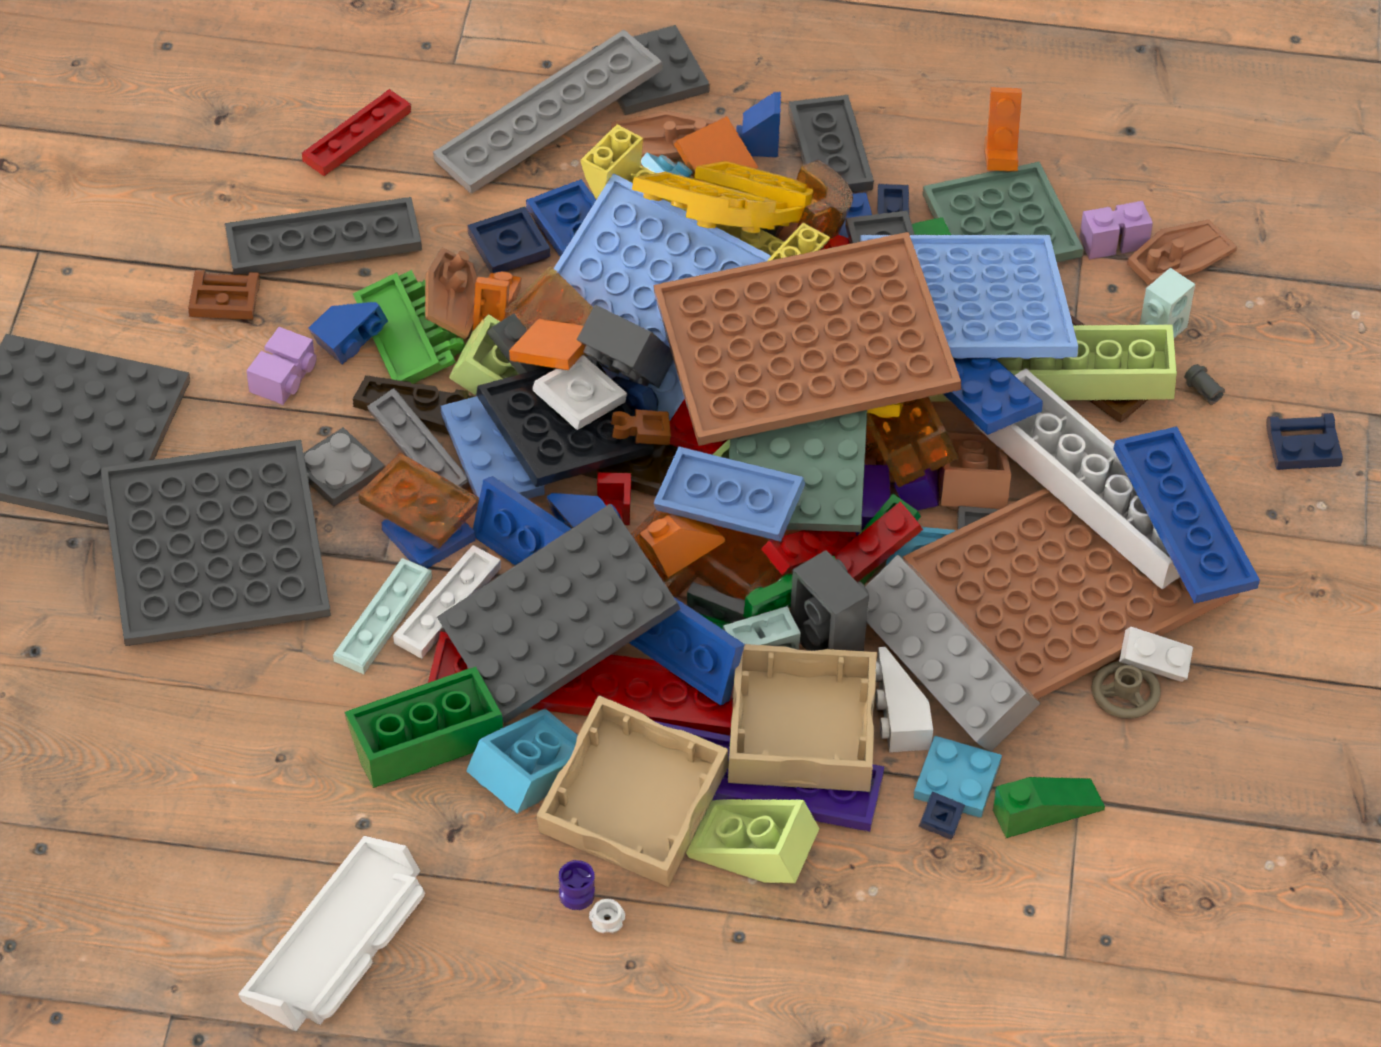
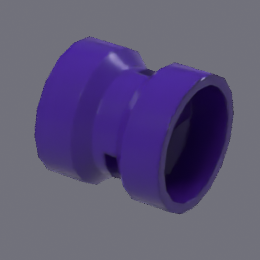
(576, 885)

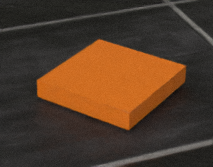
(712, 145)
(549, 345)

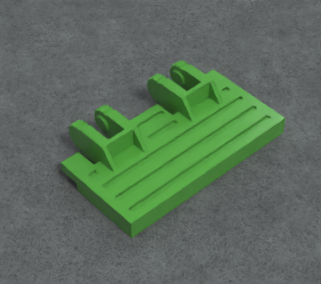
(408, 341)

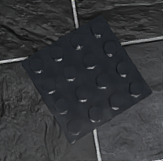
(546, 441)

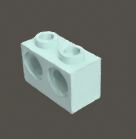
(1168, 301)
(769, 629)

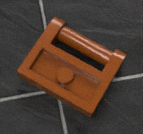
(223, 295)

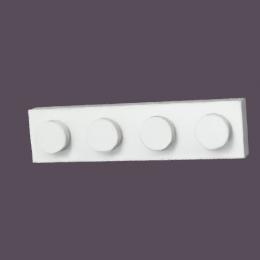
(466, 577)

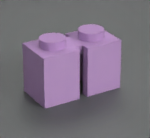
(1103, 226)
(280, 374)

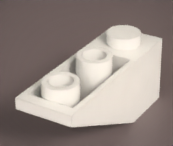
(905, 708)

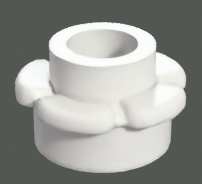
(610, 909)

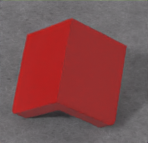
(616, 490)

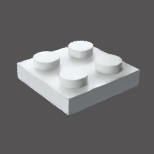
(580, 392)

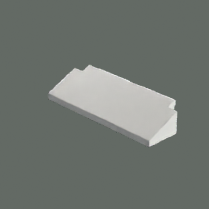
(337, 935)

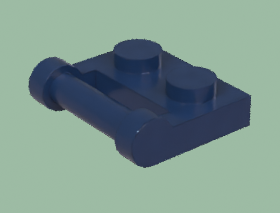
(1304, 450)

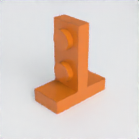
(1003, 129)
(494, 296)

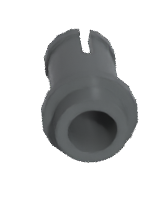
(1204, 383)

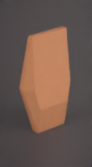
(662, 130)
(1183, 248)
(451, 292)

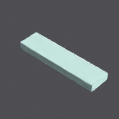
(382, 616)

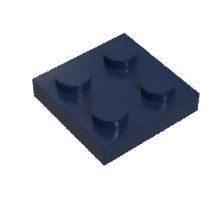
(508, 240)

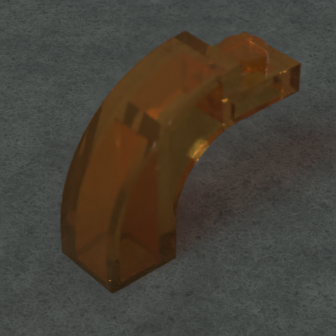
(829, 200)

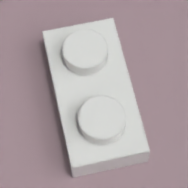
(1156, 654)

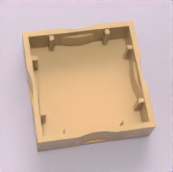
(803, 718)
(633, 791)

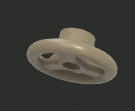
(1126, 686)

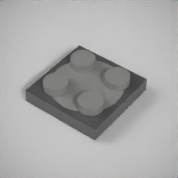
(340, 466)

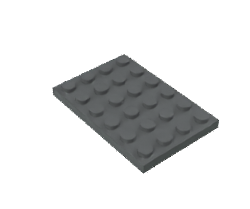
(559, 612)

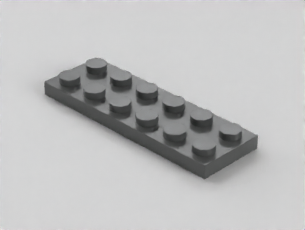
(323, 236)

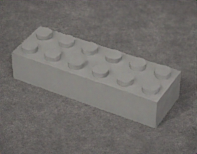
(946, 654)

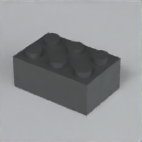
(625, 347)
(828, 605)

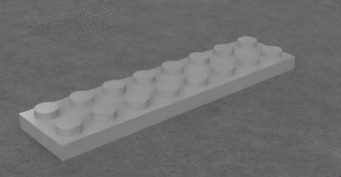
(547, 111)

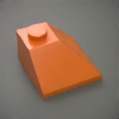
(678, 542)

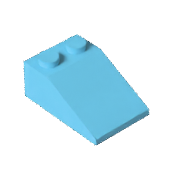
(523, 759)

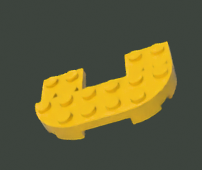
(753, 203)

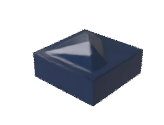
(941, 815)

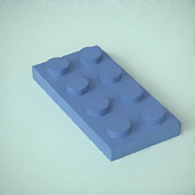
(484, 449)
(729, 493)

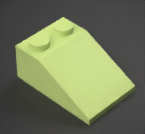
(481, 359)
(756, 838)

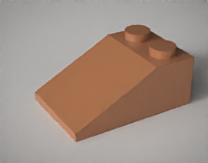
(978, 476)

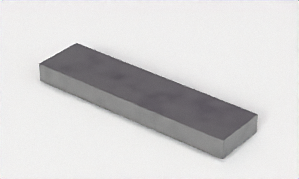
(414, 437)

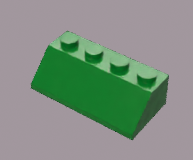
(423, 726)

